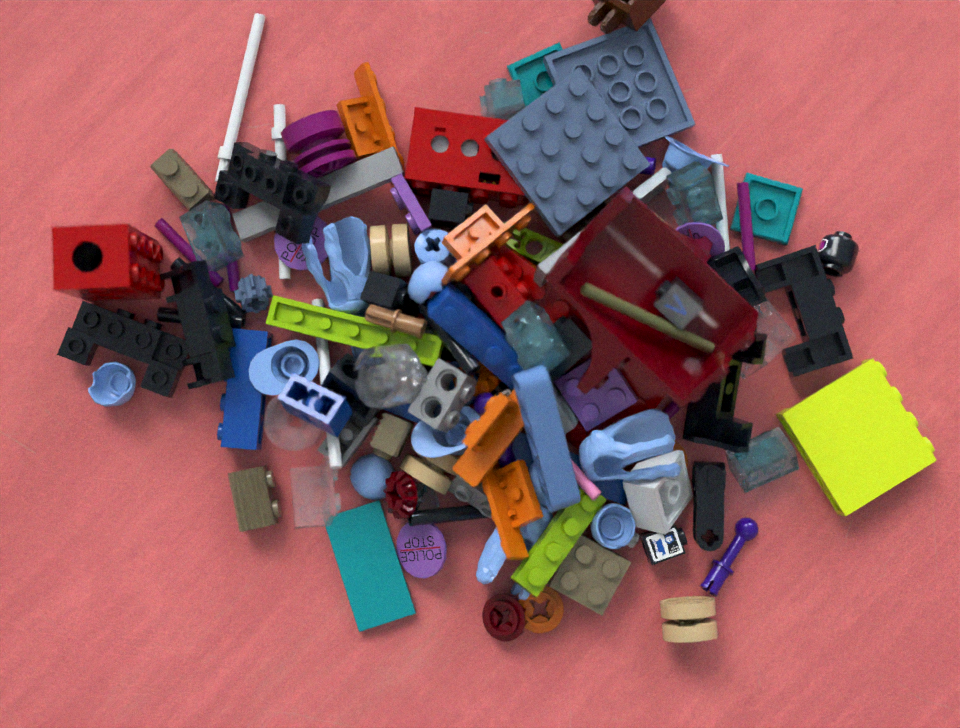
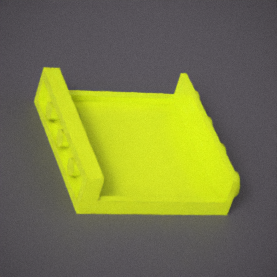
(857, 437)

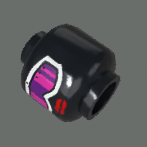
(838, 253)

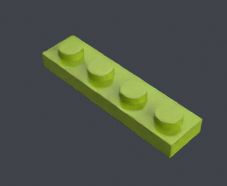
(555, 543)

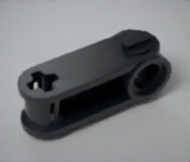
(708, 503)

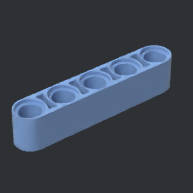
(546, 438)

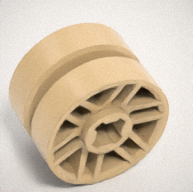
(392, 251)
(431, 470)
(688, 619)

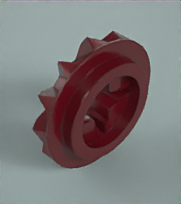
(403, 484)
(493, 617)

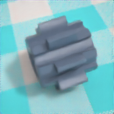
(253, 293)

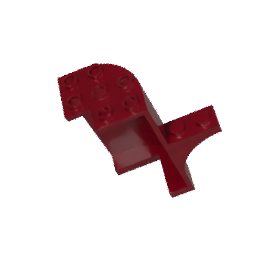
(630, 256)

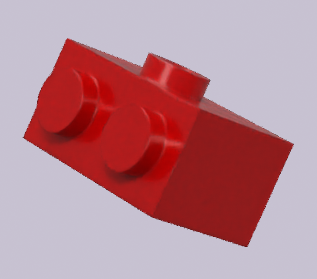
(498, 288)

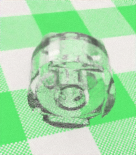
(389, 376)
(280, 432)

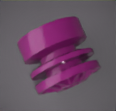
(316, 140)

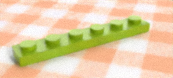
(347, 328)

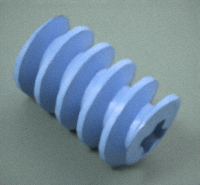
(429, 248)

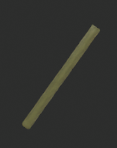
(646, 318)

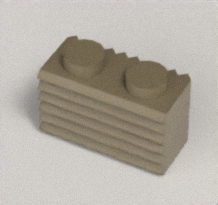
(182, 179)
(390, 436)
(254, 498)

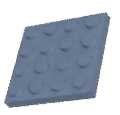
(631, 78)
(567, 152)

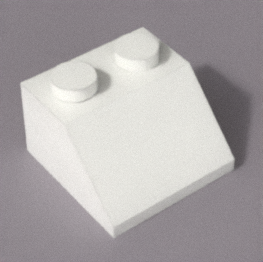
(659, 501)

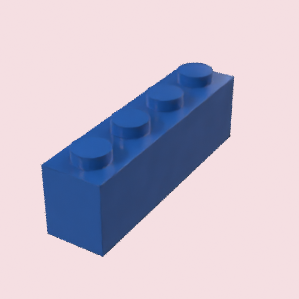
(474, 332)
(242, 402)

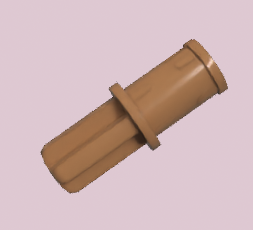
(396, 321)

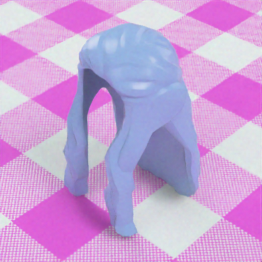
(349, 264)
(628, 442)
(494, 557)

